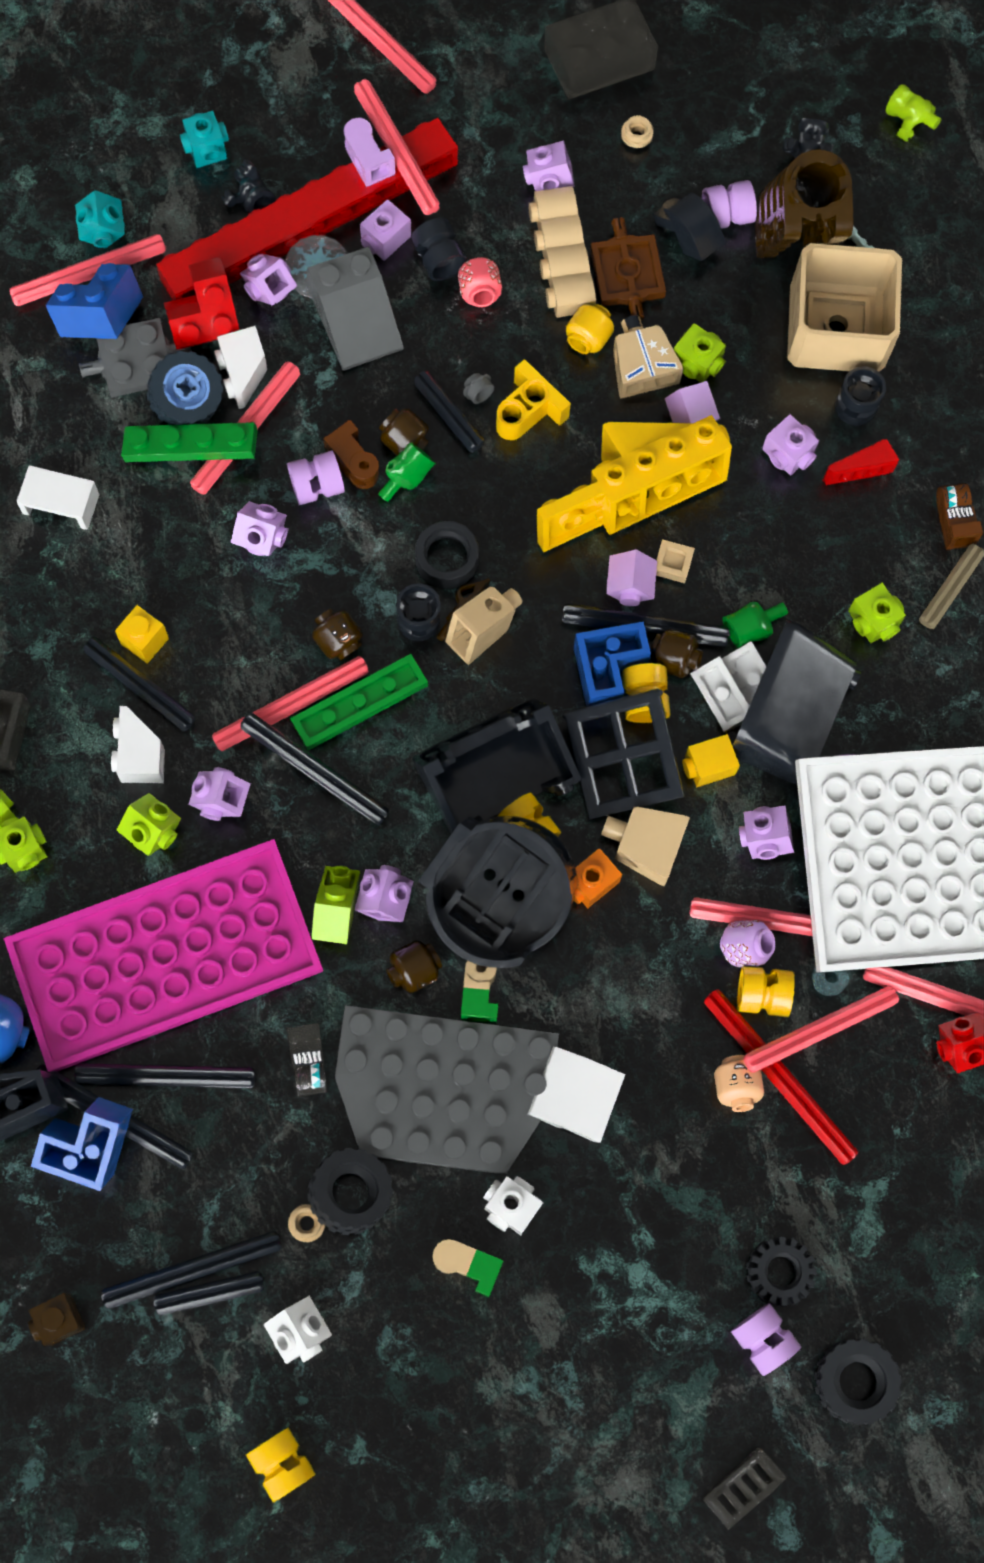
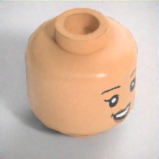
(737, 1085)

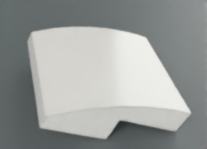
(731, 684)
(577, 1094)

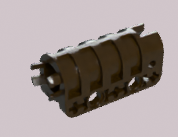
(824, 214)

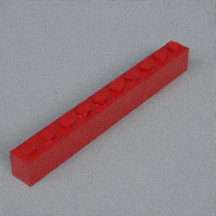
(307, 212)

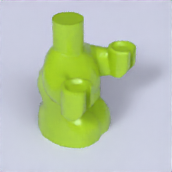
(912, 110)

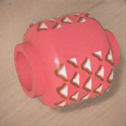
(479, 282)

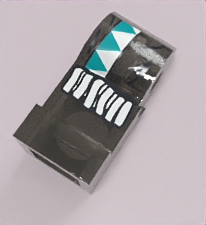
(307, 1059)

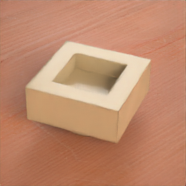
(674, 561)

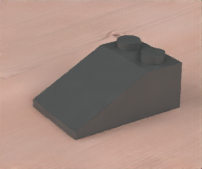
(354, 308)

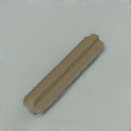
(951, 586)

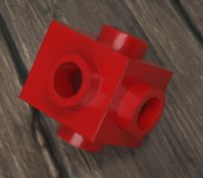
(962, 1042)

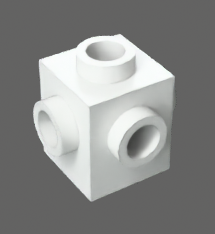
(517, 1218)
(298, 1331)

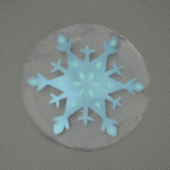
(310, 252)

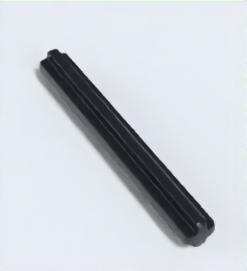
(608, 618)
(314, 768)
(164, 1075)
(136, 1129)
(191, 1269)

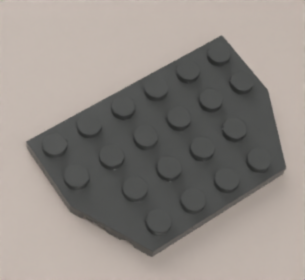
(440, 1087)

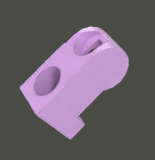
(365, 154)

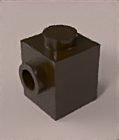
(55, 1320)

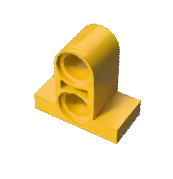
(527, 412)

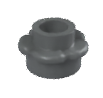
(478, 388)

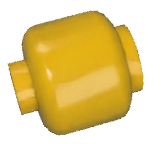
(589, 328)

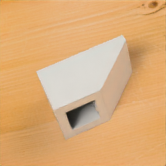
(244, 362)
(139, 750)

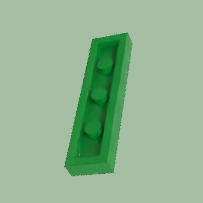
(189, 442)
(359, 702)

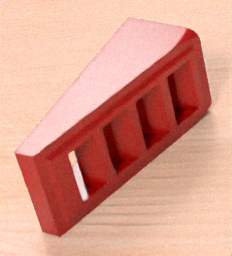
(866, 463)

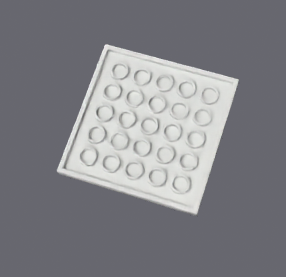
(894, 857)

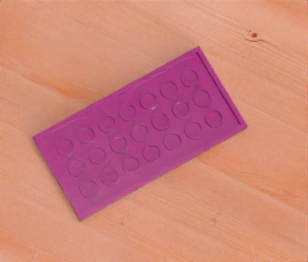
(162, 956)

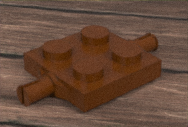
(627, 269)

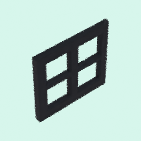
(624, 753)

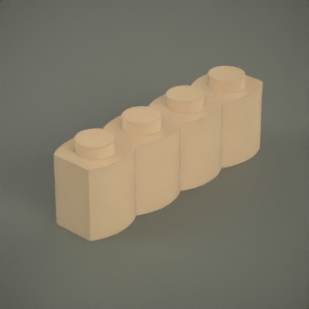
(563, 250)

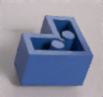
(96, 308)
(604, 655)
(87, 1151)

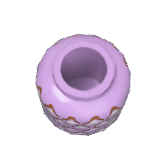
(747, 943)

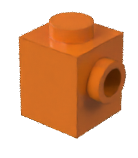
(595, 878)

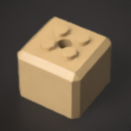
(848, 287)

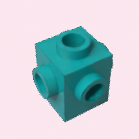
(204, 138)
(100, 219)

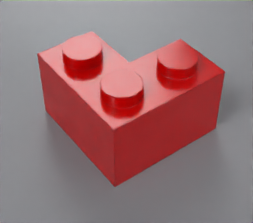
(207, 313)

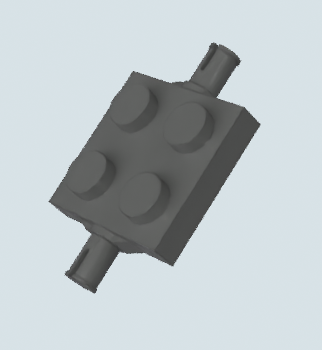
(131, 357)

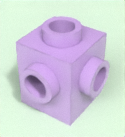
(549, 167)
(268, 279)
(791, 445)
(259, 529)
(219, 794)
(767, 832)
(384, 894)

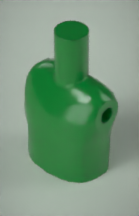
(406, 470)
(752, 622)

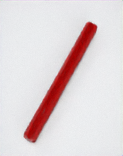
(783, 1079)

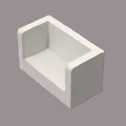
(58, 495)

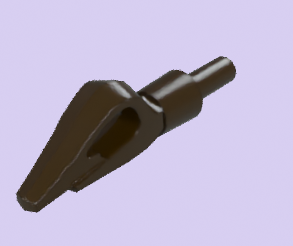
(477, 588)

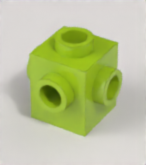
(700, 353)
(877, 614)
(149, 824)
(28, 851)

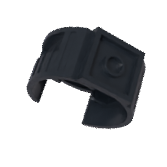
(476, 913)

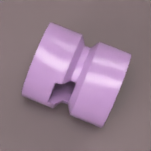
(733, 204)
(326, 471)
(762, 1325)

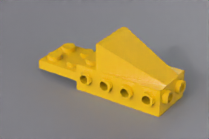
(638, 461)

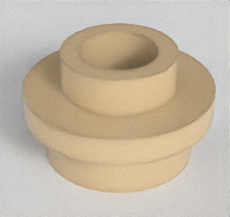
(637, 124)
(295, 1228)

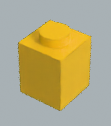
(142, 634)
(710, 761)

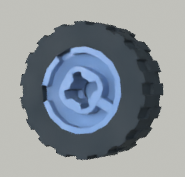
(184, 389)

